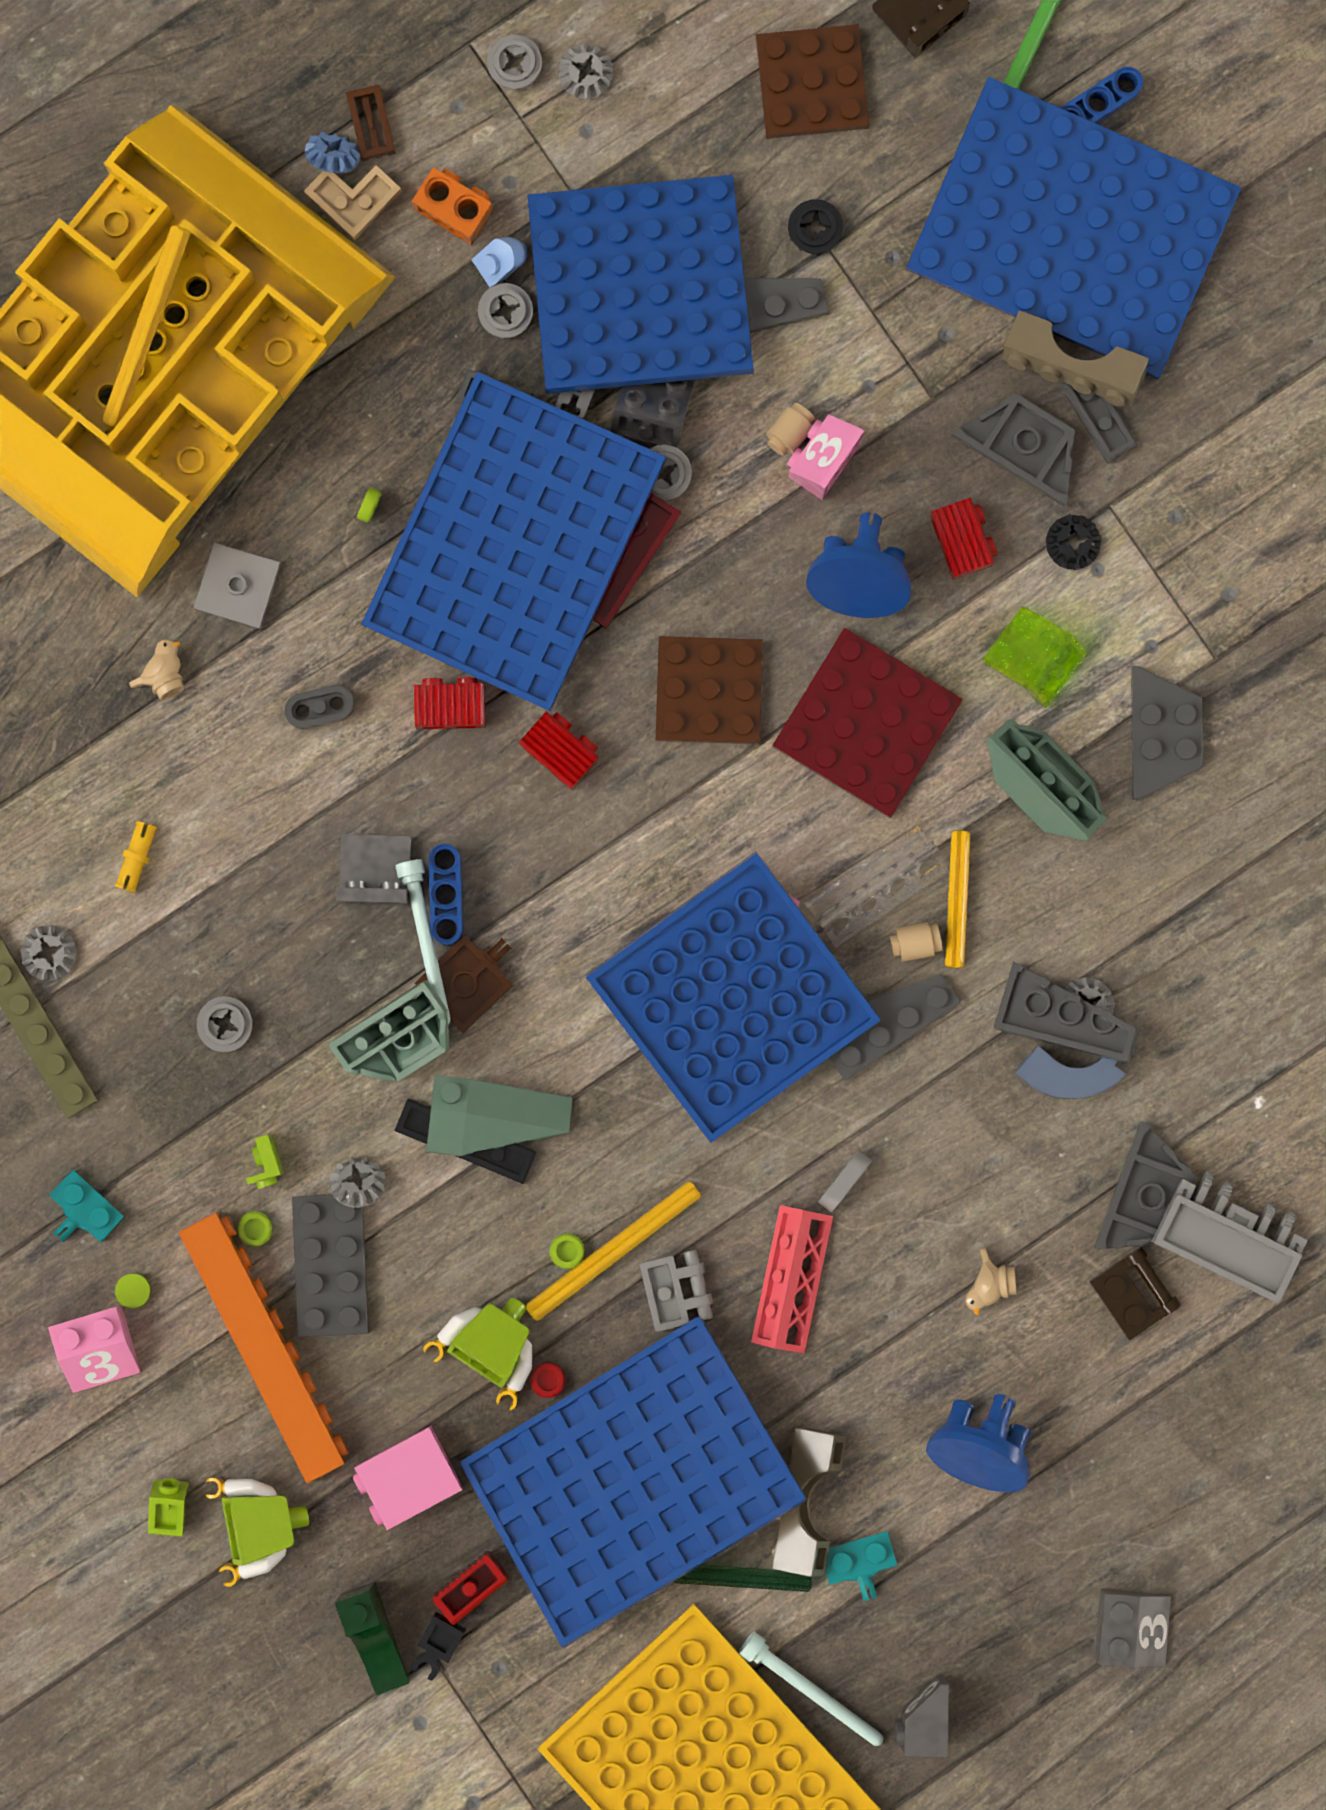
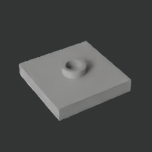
(237, 586)

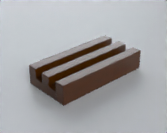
(377, 151)

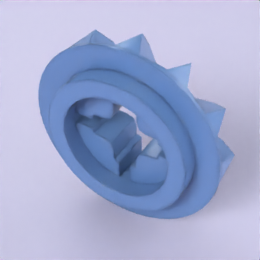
(341, 159)

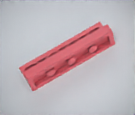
(786, 1278)

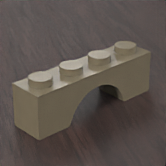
(1112, 376)
(799, 1543)

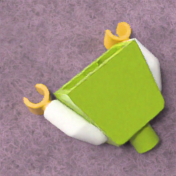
(490, 1344)
(256, 1526)

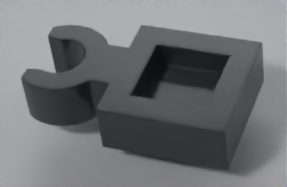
(440, 1642)

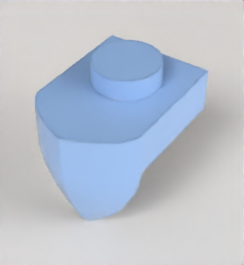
(500, 259)

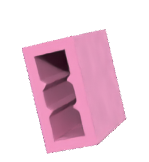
(407, 1478)

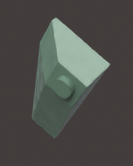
(488, 1115)

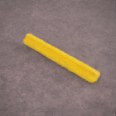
(957, 899)

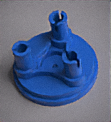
(860, 577)
(983, 1455)

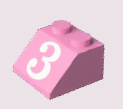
(825, 455)
(95, 1349)

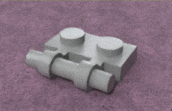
(665, 1293)

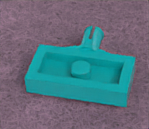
(84, 1209)
(860, 1561)

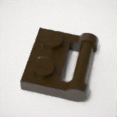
(1125, 1300)

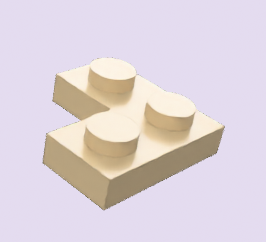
(356, 207)

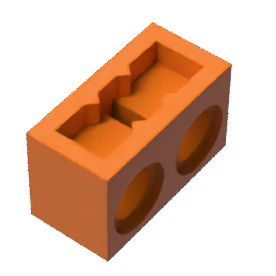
(447, 212)

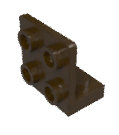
(920, 22)

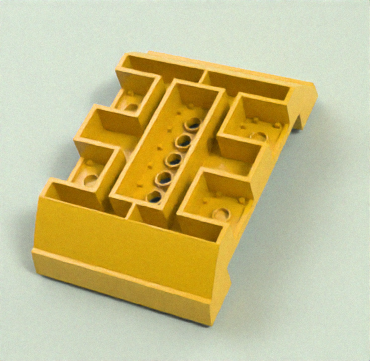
(270, 310)

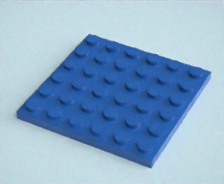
(640, 284)
(733, 997)

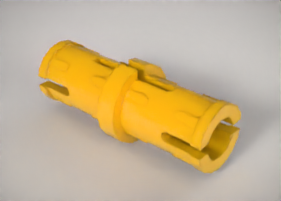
(135, 856)

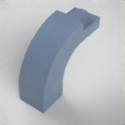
(1063, 1082)

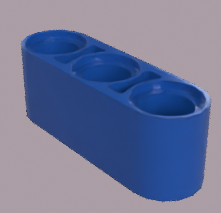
(1109, 93)
(438, 879)

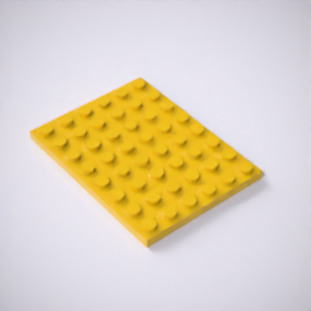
(696, 1733)

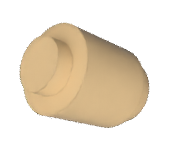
(790, 429)
(916, 941)

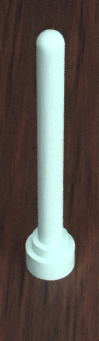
(412, 876)
(756, 1650)

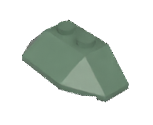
(1045, 781)
(396, 1036)

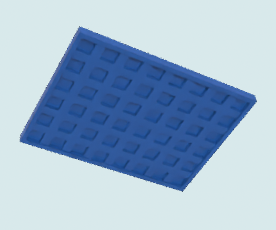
(1073, 226)
(514, 541)
(632, 1481)

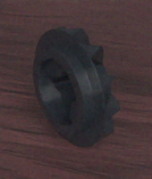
(828, 218)
(1063, 554)

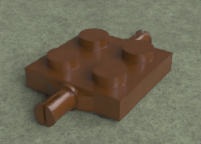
(471, 980)

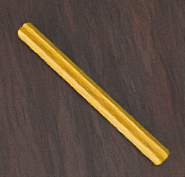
(146, 325)
(613, 1250)

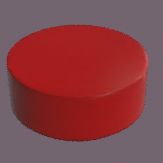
(547, 1380)

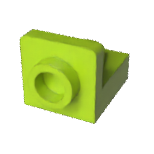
(267, 1156)
(167, 1507)

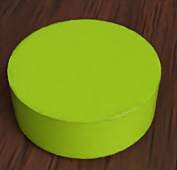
(369, 505)
(255, 1228)
(567, 1251)
(133, 1290)

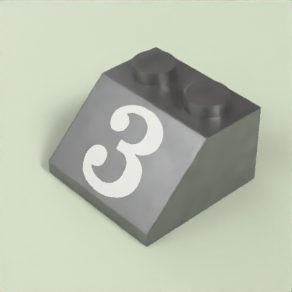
(1132, 1629)
(925, 1722)

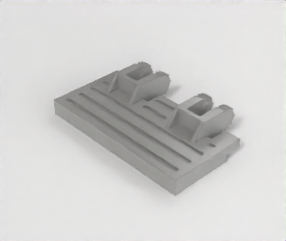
(1228, 1242)

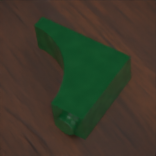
(370, 1631)

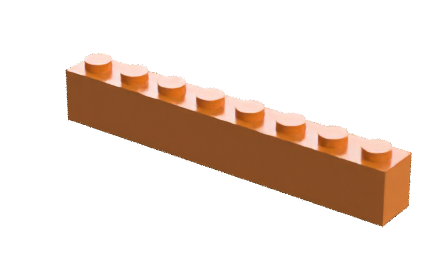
(263, 1346)

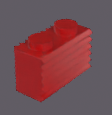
(962, 538)
(449, 704)
(559, 749)
(470, 1587)

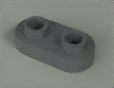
(320, 707)

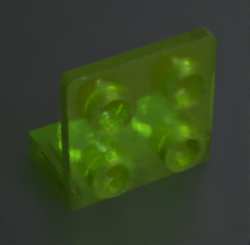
(1035, 655)

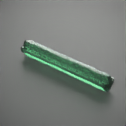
(746, 1578)

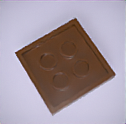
(812, 81)
(709, 690)

